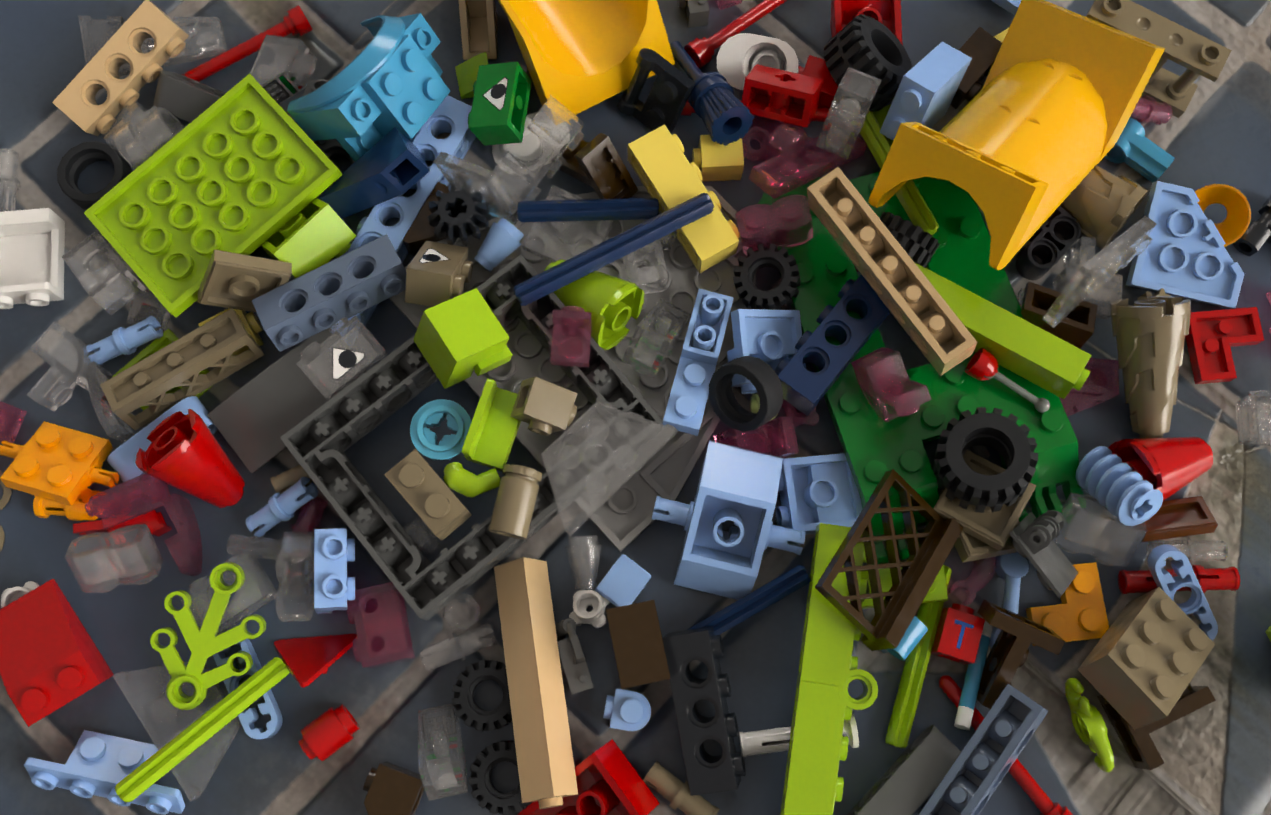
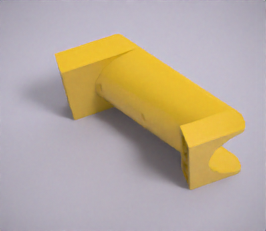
(585, 47)
(1034, 127)

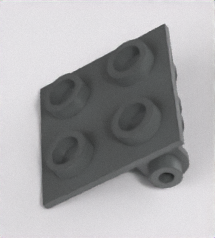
(1035, 541)

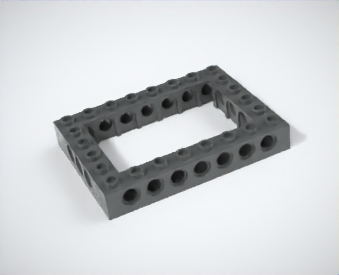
(384, 389)

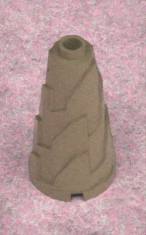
(1103, 204)
(1150, 353)

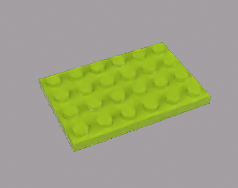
(212, 188)

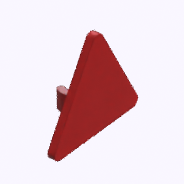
(312, 656)

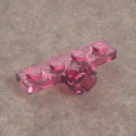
(796, 160)

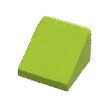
(467, 74)

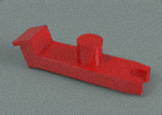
(152, 519)

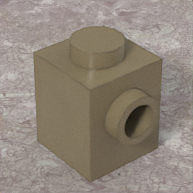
(544, 406)

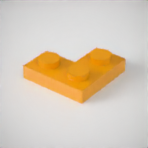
(1082, 608)

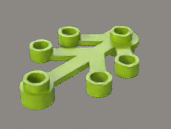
(204, 641)

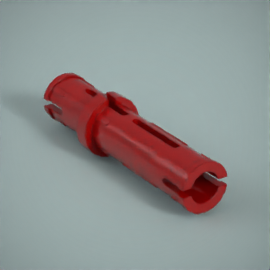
(1208, 578)

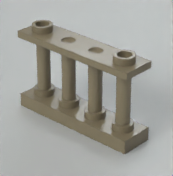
(1181, 46)

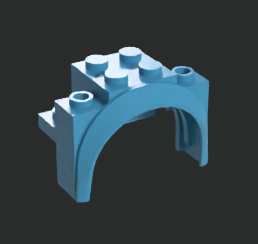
(381, 89)

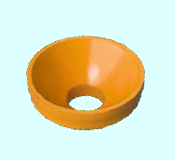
(1237, 208)

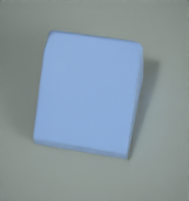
(623, 582)

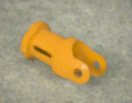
(44, 507)

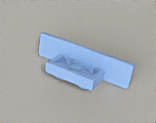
(100, 764)

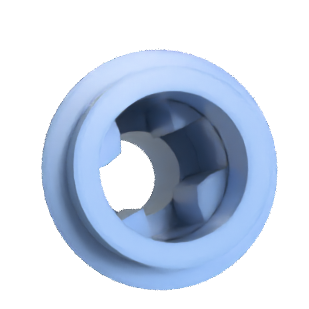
(498, 244)

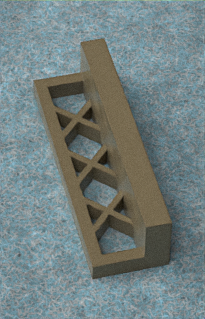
(180, 366)

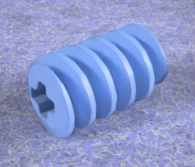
(1118, 487)

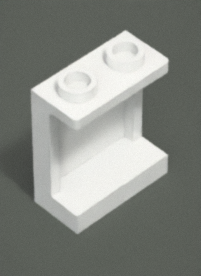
(31, 257)

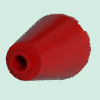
(191, 460)
(1166, 461)

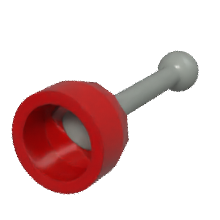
(985, 366)

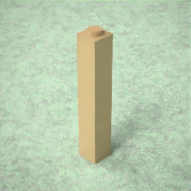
(535, 683)

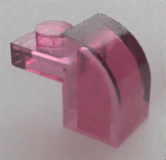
(888, 385)
(772, 438)

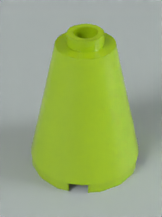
(609, 301)

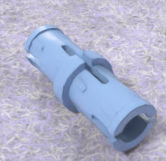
(125, 340)
(281, 506)

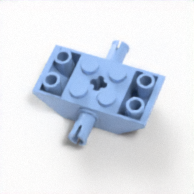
(737, 488)

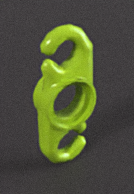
(1089, 725)

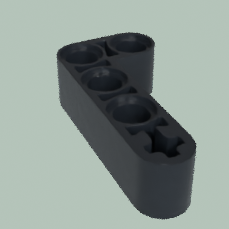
(1047, 245)

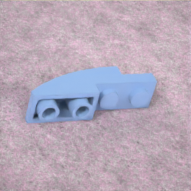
(698, 361)

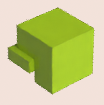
(462, 338)

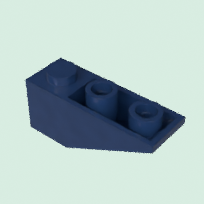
(377, 176)

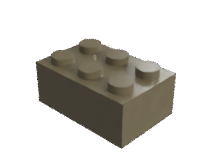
(1147, 658)

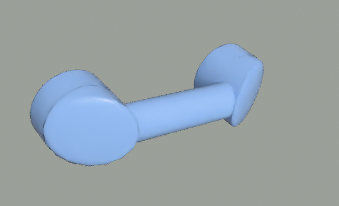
(1011, 569)

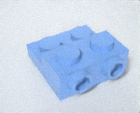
(763, 335)
(817, 492)
(331, 582)

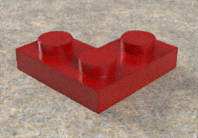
(1213, 336)

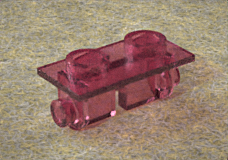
(128, 500)

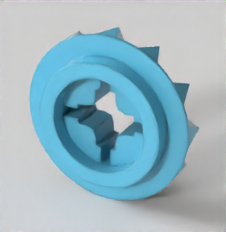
(432, 415)

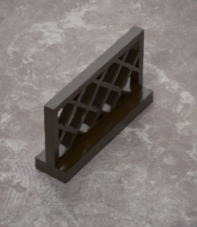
(909, 583)

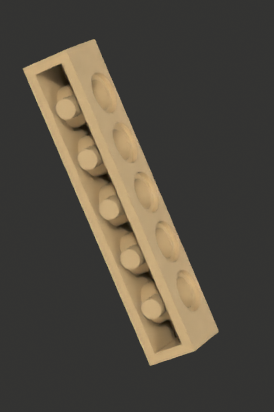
(890, 272)

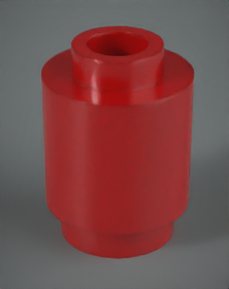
(328, 733)

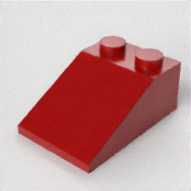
(46, 653)
(605, 787)

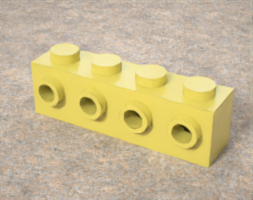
(673, 180)

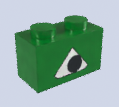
(500, 103)

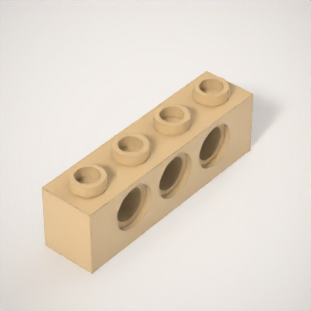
(102, 70)

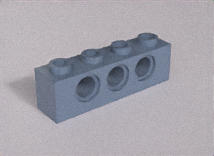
(331, 293)
(987, 755)

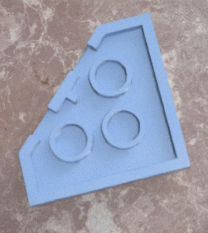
(1185, 251)

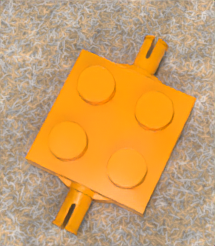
(57, 463)

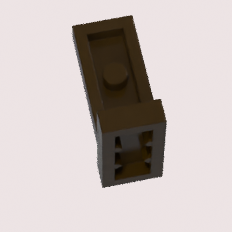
(599, 167)
(1010, 648)
(1138, 741)

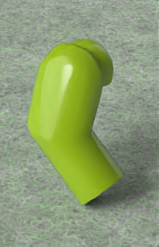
(467, 483)

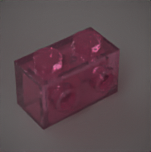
(380, 626)

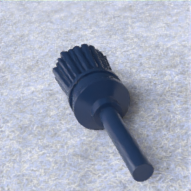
(714, 101)

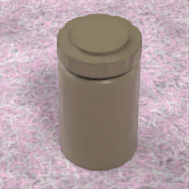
(515, 501)

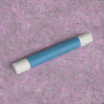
(972, 682)

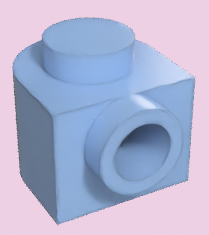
(627, 710)

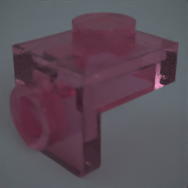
(571, 337)

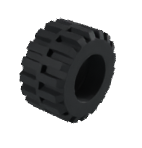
(871, 50)
(990, 431)

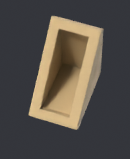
(478, 28)

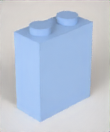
(927, 89)

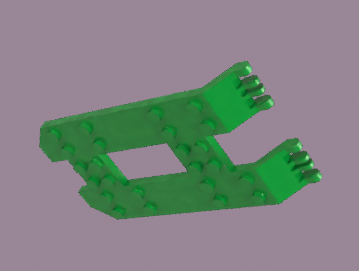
(898, 444)

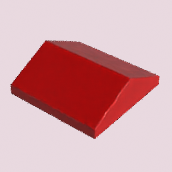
(885, 11)

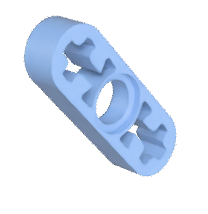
(1186, 577)
(250, 716)

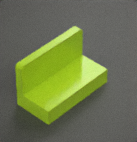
(492, 428)

